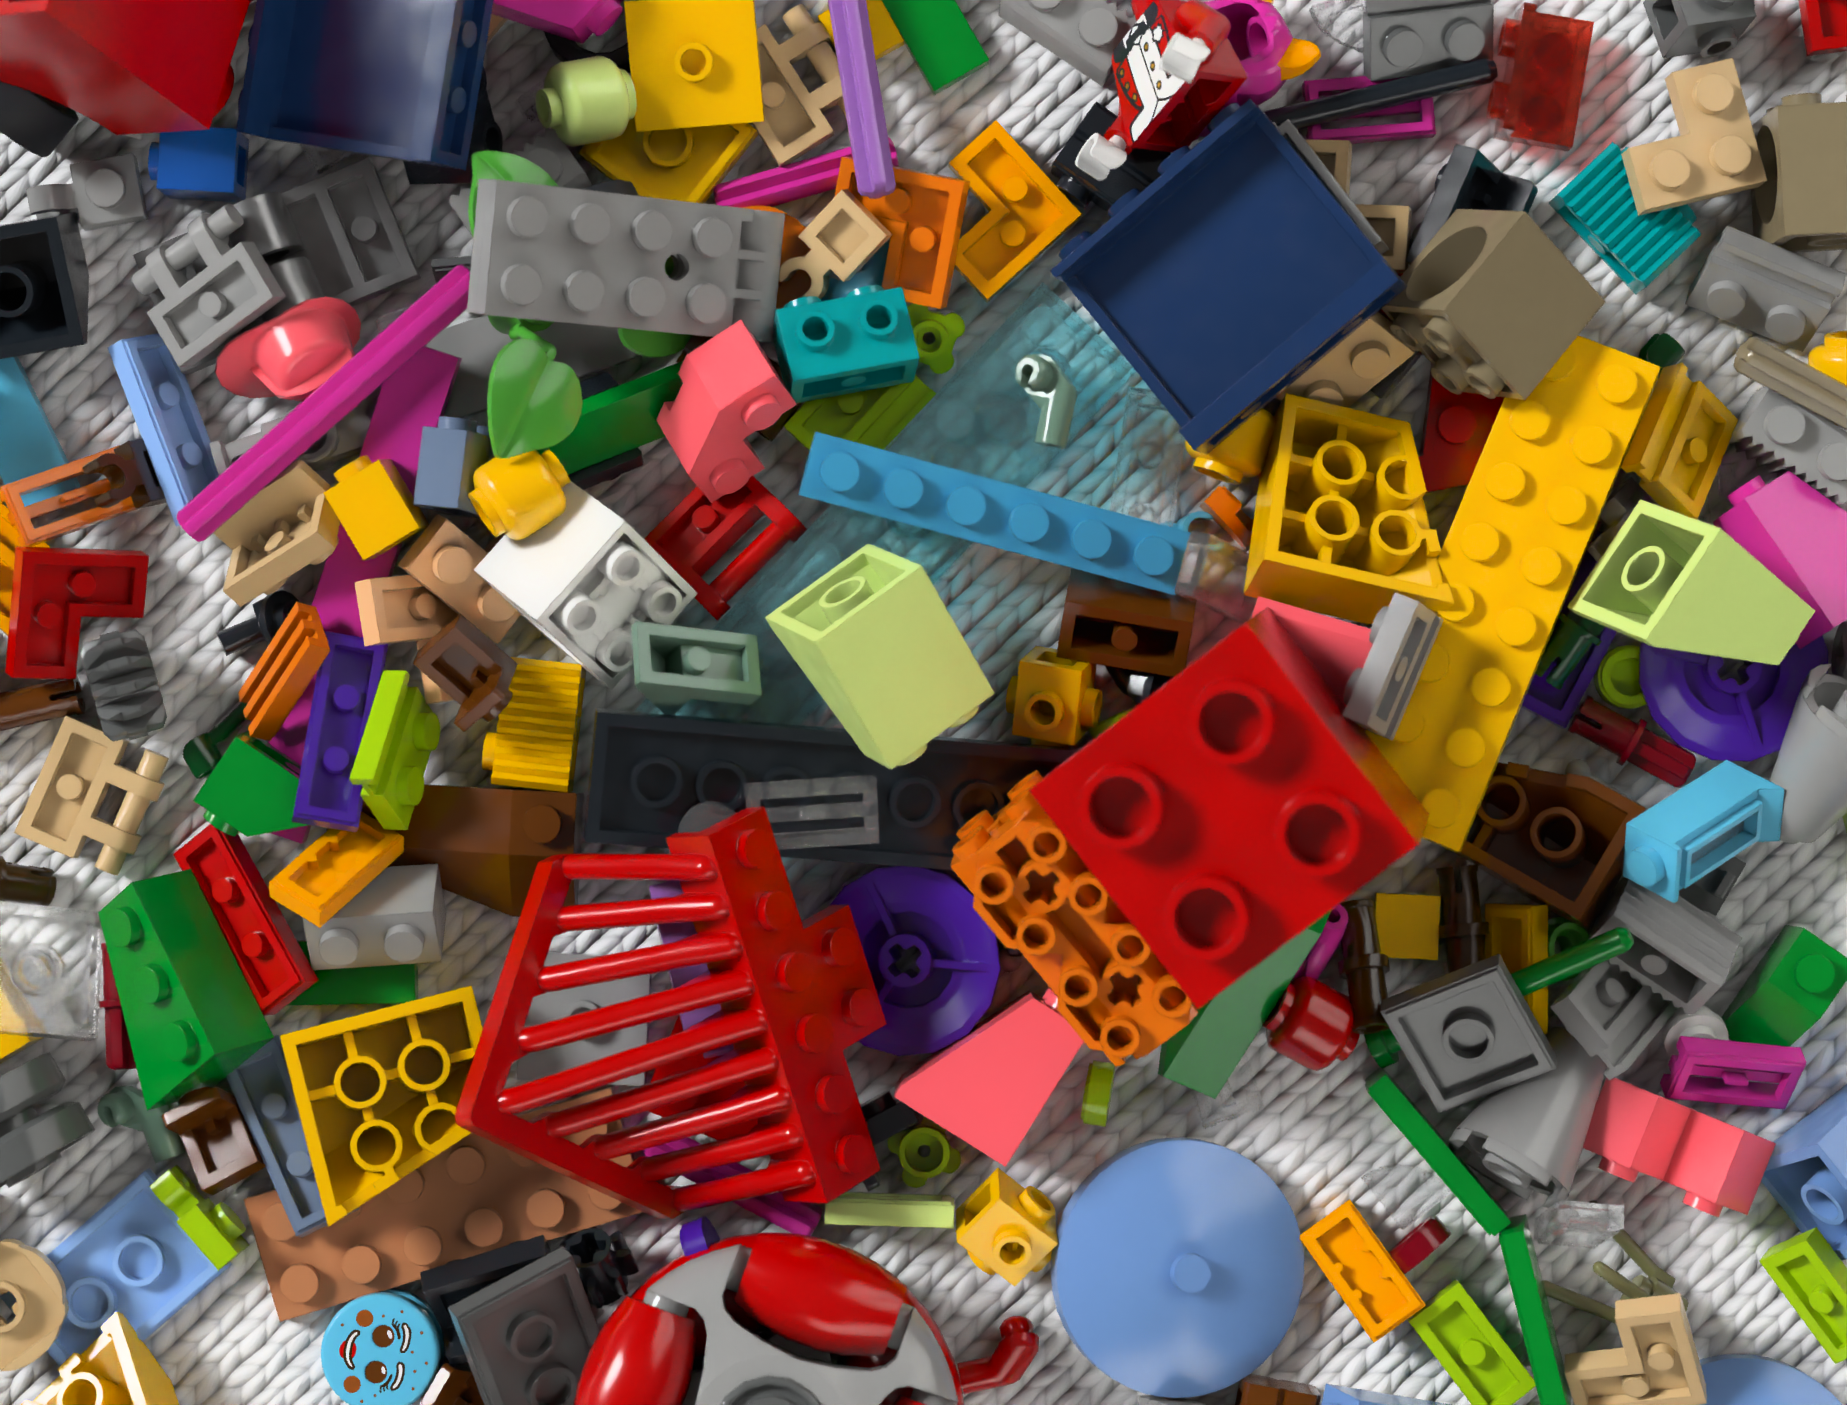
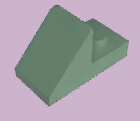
(694, 664)

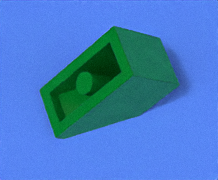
(251, 789)
(1786, 990)

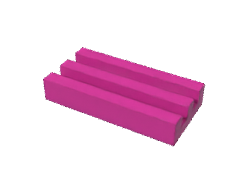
(1377, 133)
(1736, 1064)

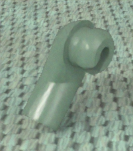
(1053, 395)
(127, 1107)

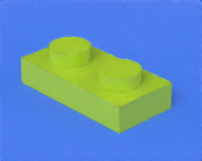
(1814, 1285)
(1471, 1348)

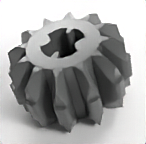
(124, 685)

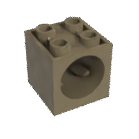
(1806, 175)
(1491, 304)

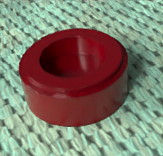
(1419, 1243)

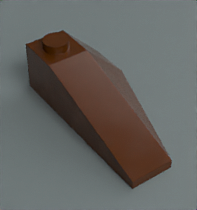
(1552, 838)
(491, 839)

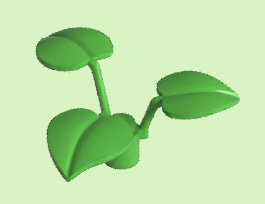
(530, 394)

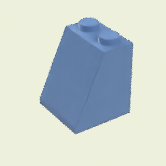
(1811, 1172)

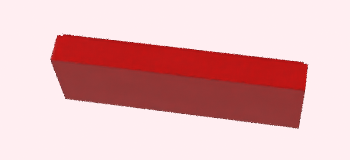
(248, 918)

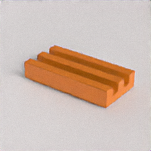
(22, 515)
(284, 671)

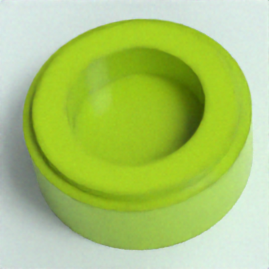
(1619, 677)
(1097, 1093)

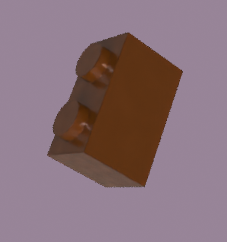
(1125, 625)

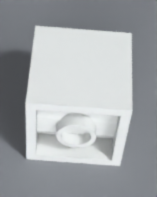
(587, 584)

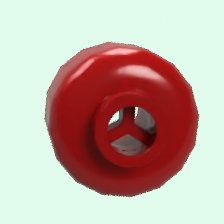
(1312, 1024)

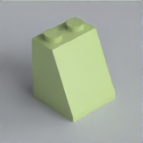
(1690, 591)
(883, 654)

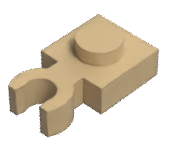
(839, 241)

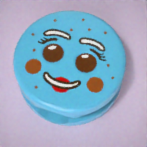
(383, 1349)

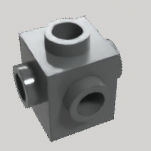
(1698, 25)

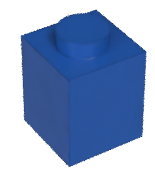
(200, 164)

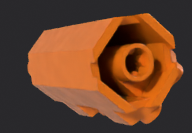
(1068, 928)

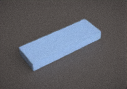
(165, 418)

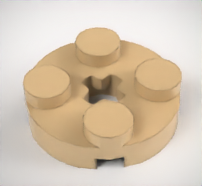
(38, 1308)

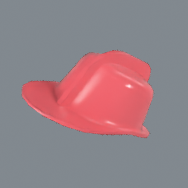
(291, 352)

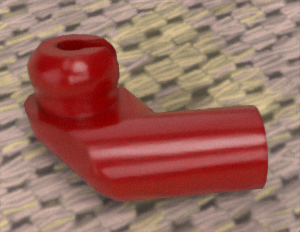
(1007, 1362)

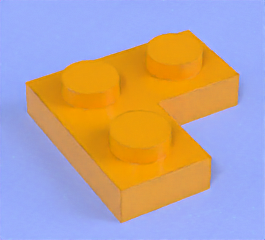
(1023, 209)

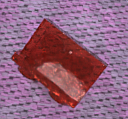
(1541, 78)

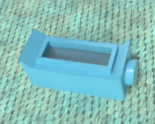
(1701, 828)

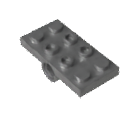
(319, 241)

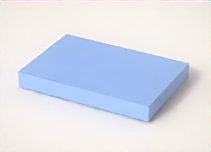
(127, 1262)

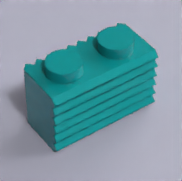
(1604, 215)

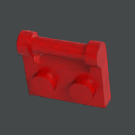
(703, 531)

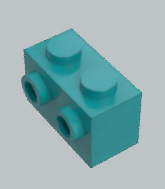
(845, 343)

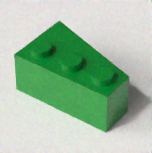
(179, 988)

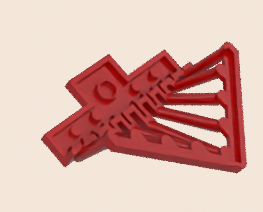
(787, 1005)

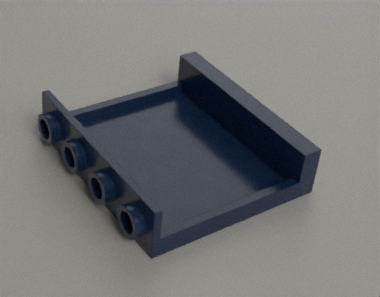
(367, 76)
(1227, 275)

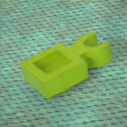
(210, 1226)

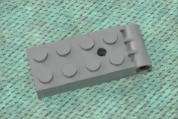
(605, 255)

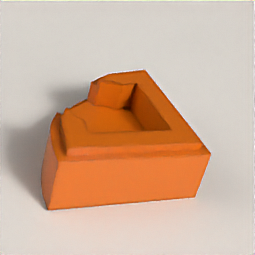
(1228, 515)

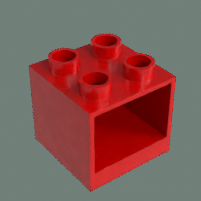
(1232, 808)

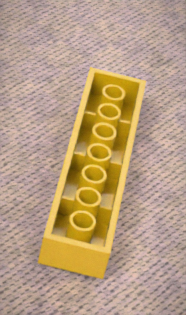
(1511, 572)

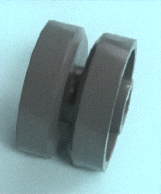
(29, 1139)

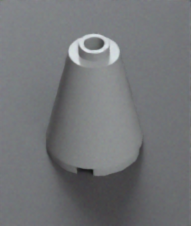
(1814, 758)
(1537, 1128)

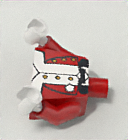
(1169, 80)

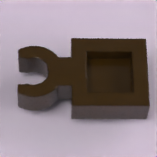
(129, 475)

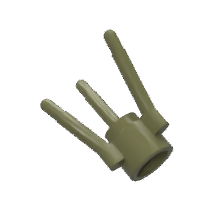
(1656, 1284)

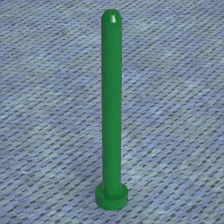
(1530, 979)

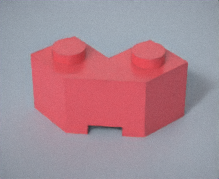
(722, 401)
(1677, 1145)

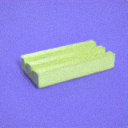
(891, 1210)

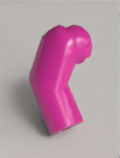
(1325, 945)

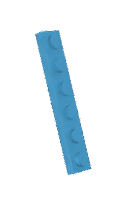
(993, 513)

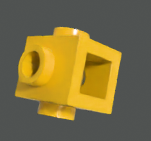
(1053, 698)
(1007, 1228)

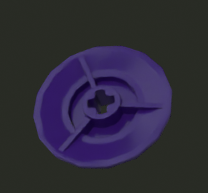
(1718, 714)
(956, 961)

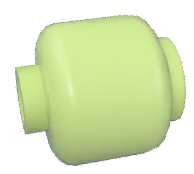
(586, 100)

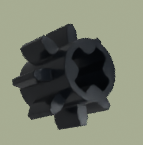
(602, 1264)

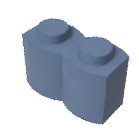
(448, 463)

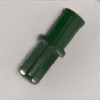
(1570, 643)

